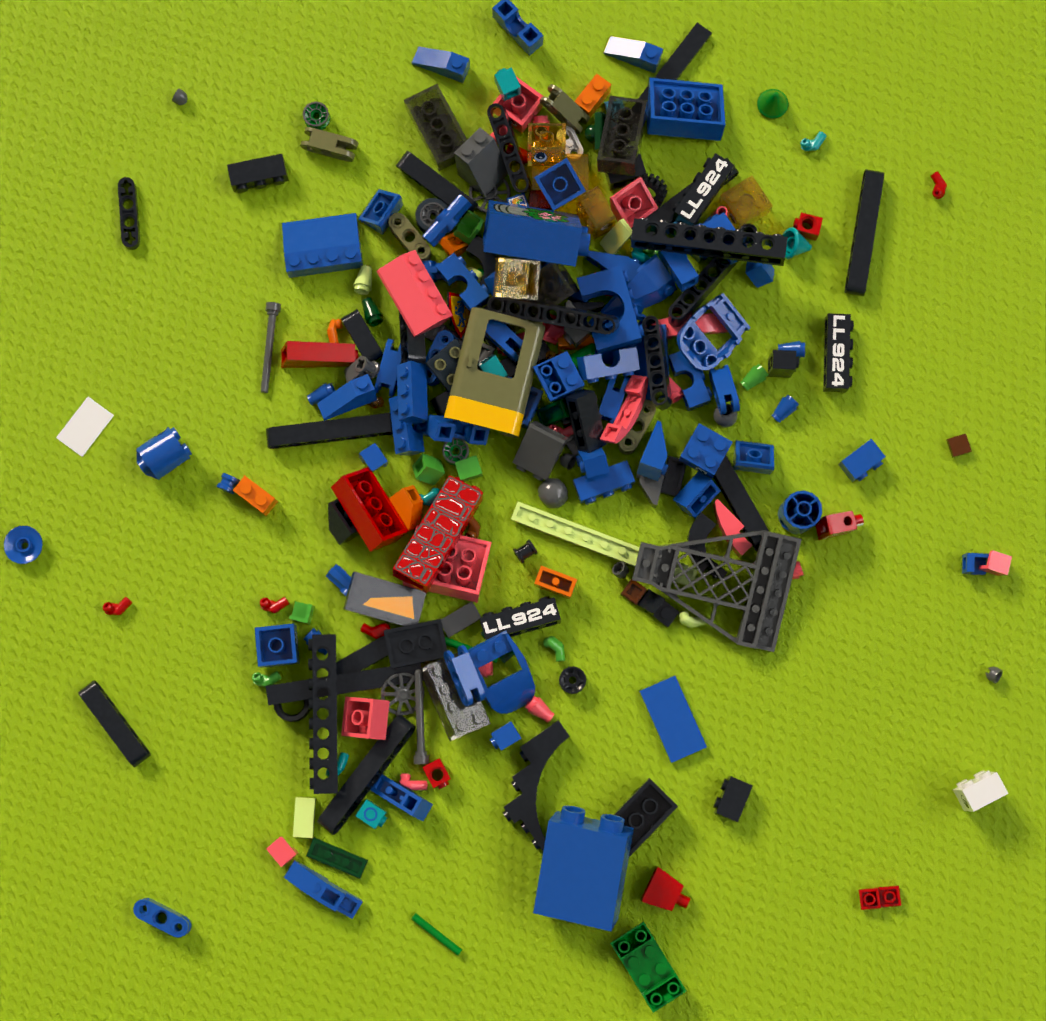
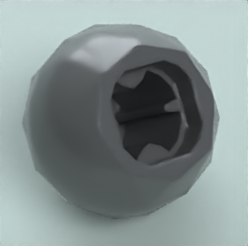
(725, 420)

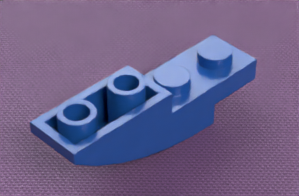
(322, 890)

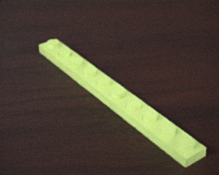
(586, 537)

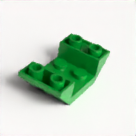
(648, 967)

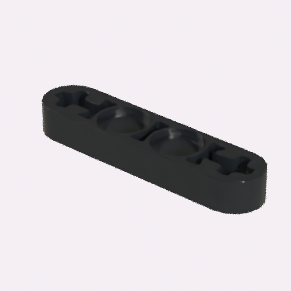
(128, 213)

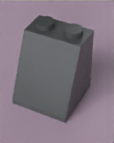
(480, 162)
(540, 450)

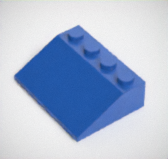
(685, 109)
(322, 245)

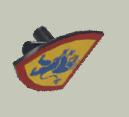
(460, 313)

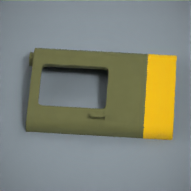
(490, 398)

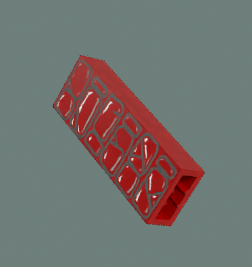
(438, 534)

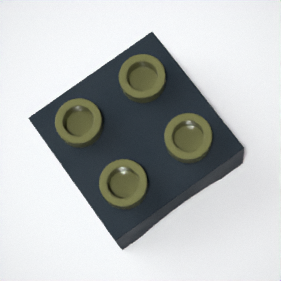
(445, 363)

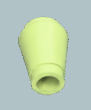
(363, 282)

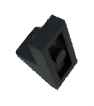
(658, 608)

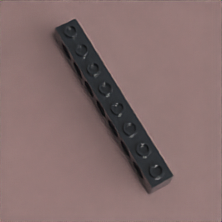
(715, 249)
(330, 784)

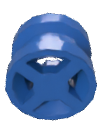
(228, 483)

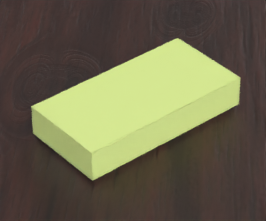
(616, 237)
(304, 817)

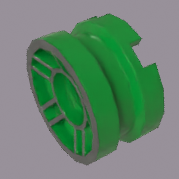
(310, 112)
(448, 448)

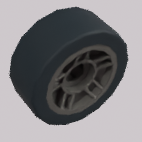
(424, 211)

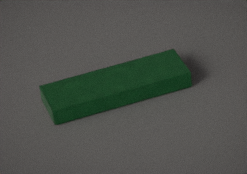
(337, 857)

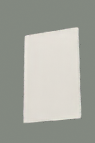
(85, 426)

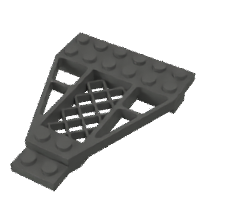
(766, 591)

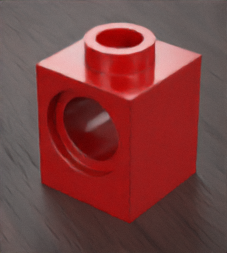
(815, 223)
(437, 764)

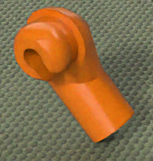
(332, 330)

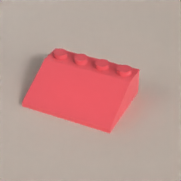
(463, 570)

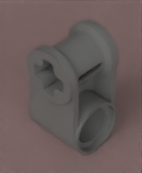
(360, 368)

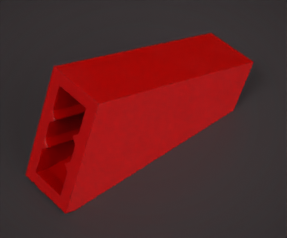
(317, 354)

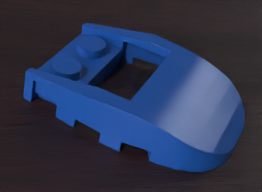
(697, 347)
(515, 689)

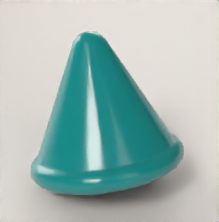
(796, 243)

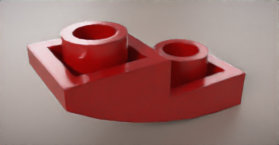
(880, 897)

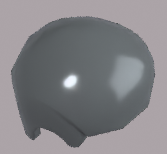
(553, 493)

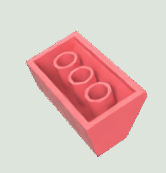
(414, 293)

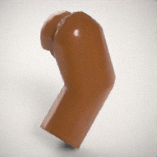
(473, 529)

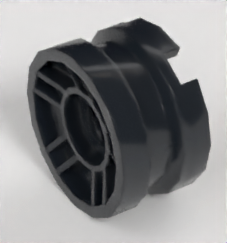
(572, 672)

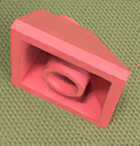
(633, 202)

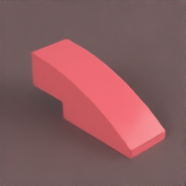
(730, 525)

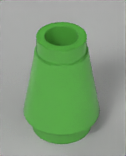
(754, 377)

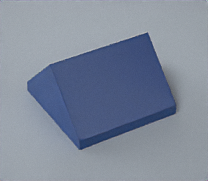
(380, 209)
(753, 457)

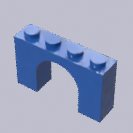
(680, 266)
(613, 283)

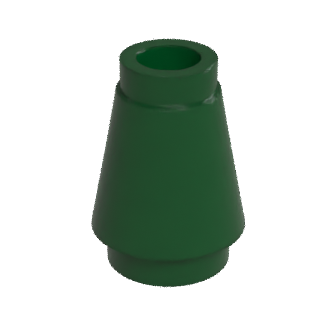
(372, 314)

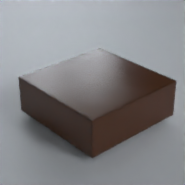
(959, 445)
(633, 591)

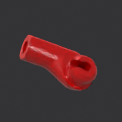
(940, 185)
(273, 606)
(115, 608)
(376, 631)

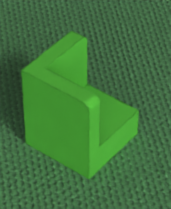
(468, 227)
(468, 468)
(428, 469)
(302, 613)

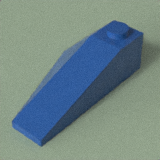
(648, 287)

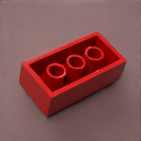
(369, 509)

